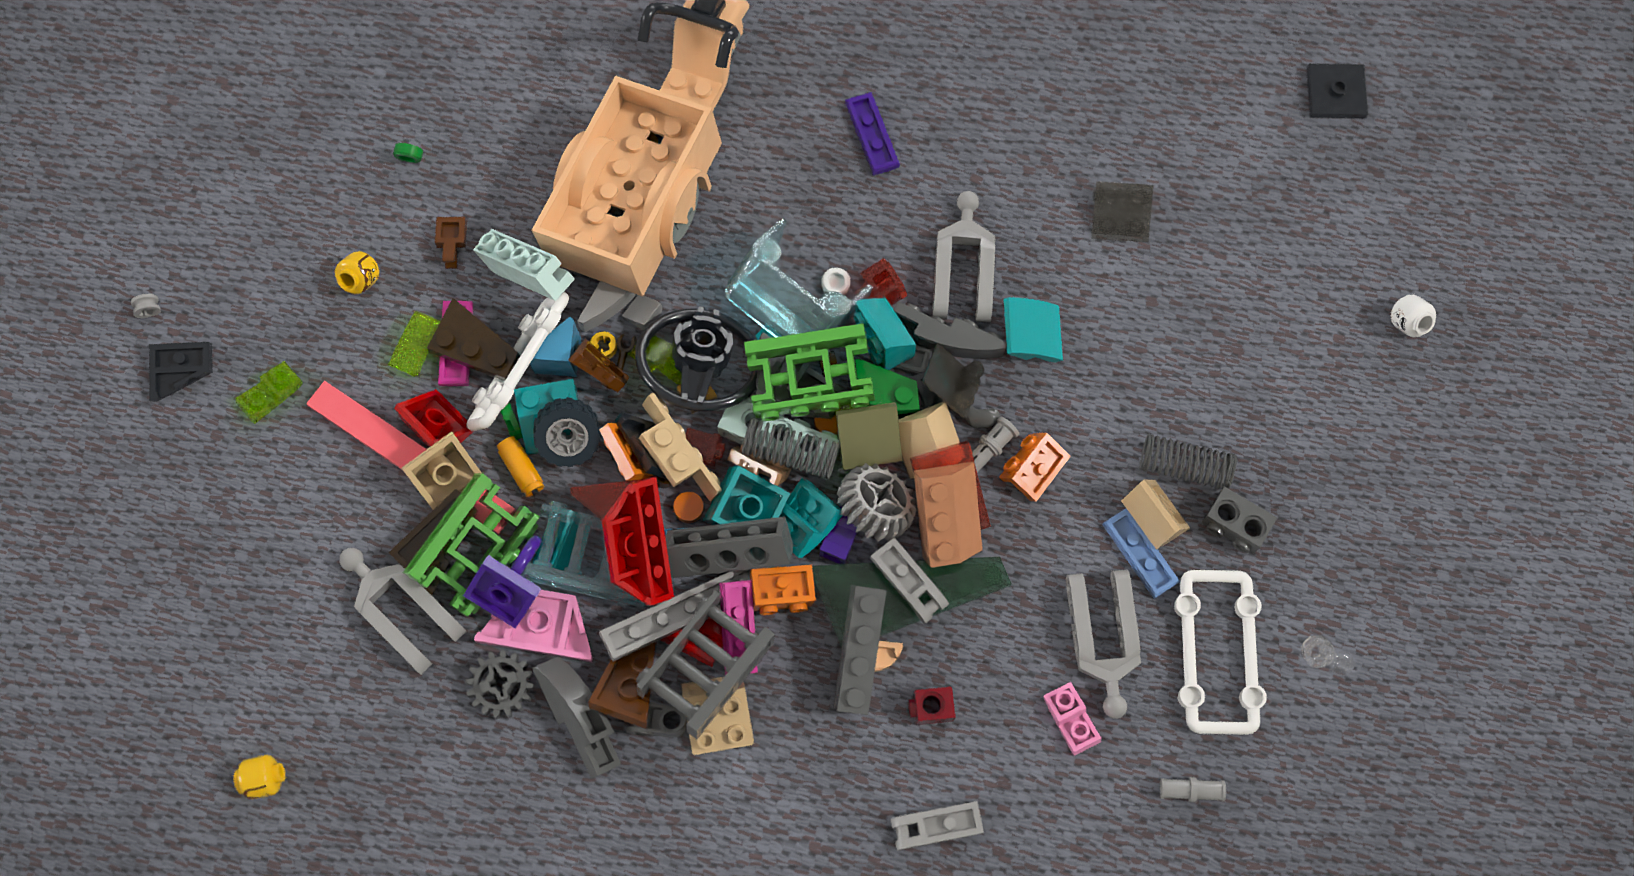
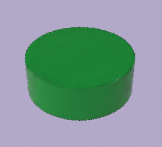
(407, 152)

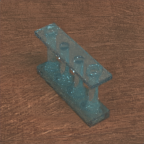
(572, 577)

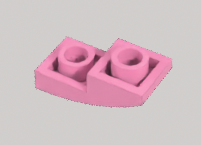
(1072, 718)

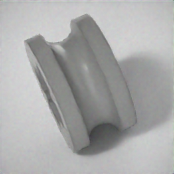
(145, 305)

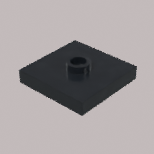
(1337, 91)

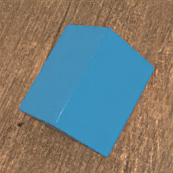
(556, 350)

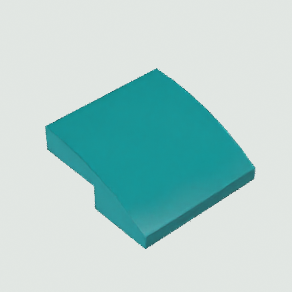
(1033, 329)
(809, 517)

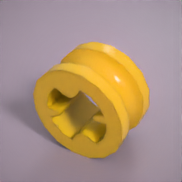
(605, 336)

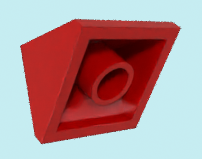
(433, 417)

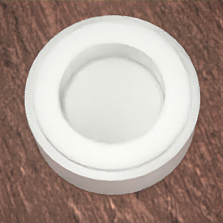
(835, 280)

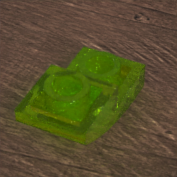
(413, 344)
(660, 357)
(272, 390)

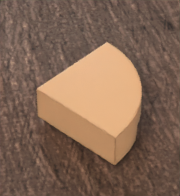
(887, 654)

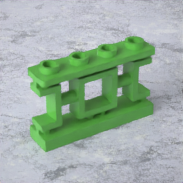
(803, 349)
(451, 529)

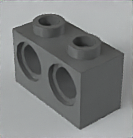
(1241, 513)

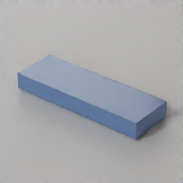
(1141, 553)

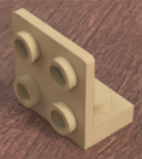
(729, 728)

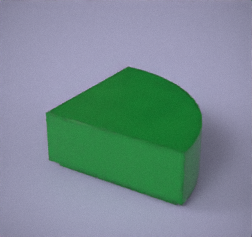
(511, 421)

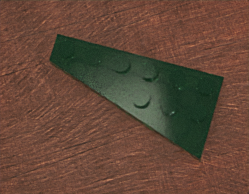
(957, 582)

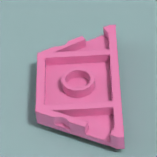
(549, 627)

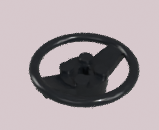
(700, 353)

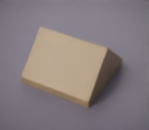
(926, 432)
(441, 470)
(1155, 513)

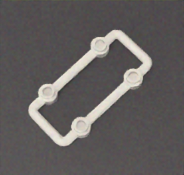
(534, 332)
(1191, 694)

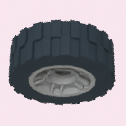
(555, 444)

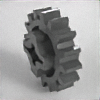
(512, 680)

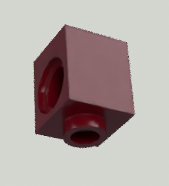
(942, 696)

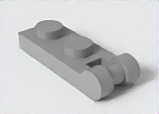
(908, 579)
(938, 825)

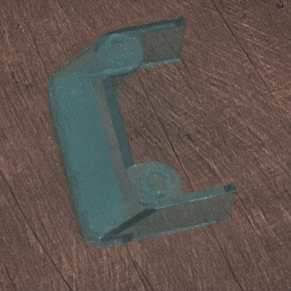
(778, 300)

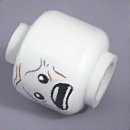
(1413, 315)

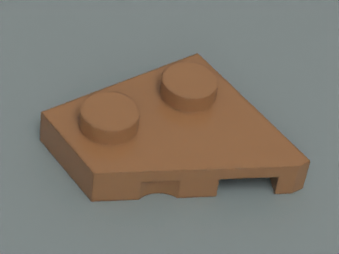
(776, 472)

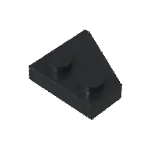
(177, 366)
(631, 429)

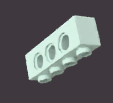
(734, 428)

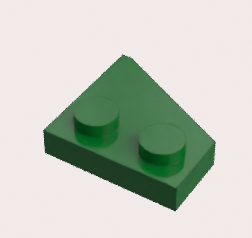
(890, 387)

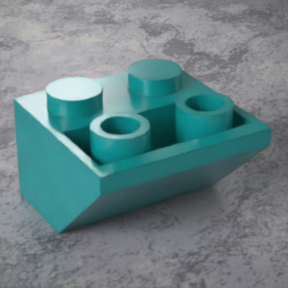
(885, 333)

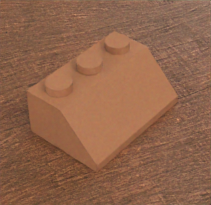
(948, 513)

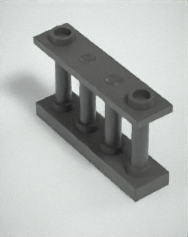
(717, 692)

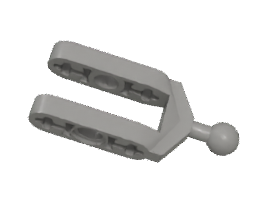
(965, 233)
(376, 583)
(1105, 670)

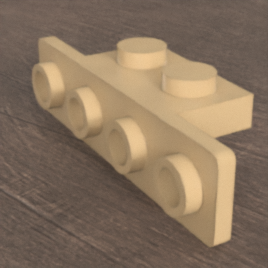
(673, 452)

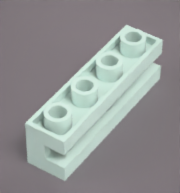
(523, 264)

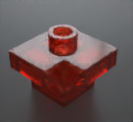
(884, 282)

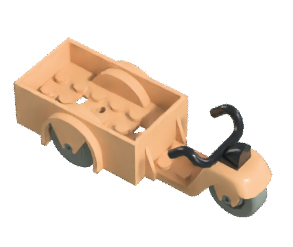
(647, 179)

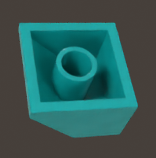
(532, 399)
(745, 499)

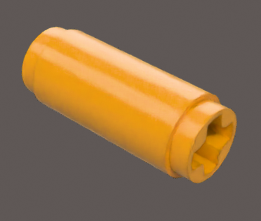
(520, 466)

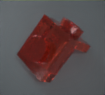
(708, 445)

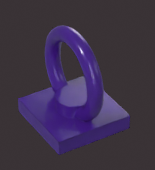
(503, 589)

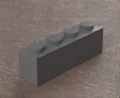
(859, 650)

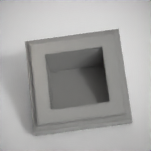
(642, 311)

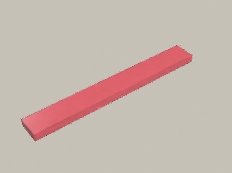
(381, 436)

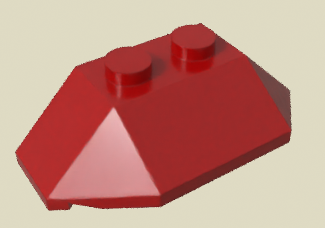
(638, 543)

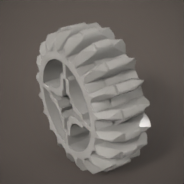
(894, 504)

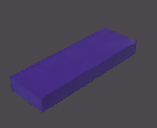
(872, 133)

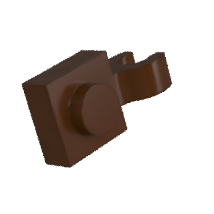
(450, 235)

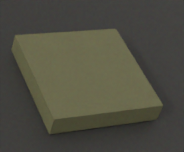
(869, 435)

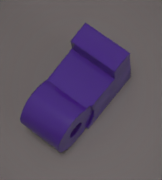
(839, 542)

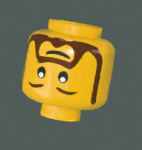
(356, 272)
(259, 777)

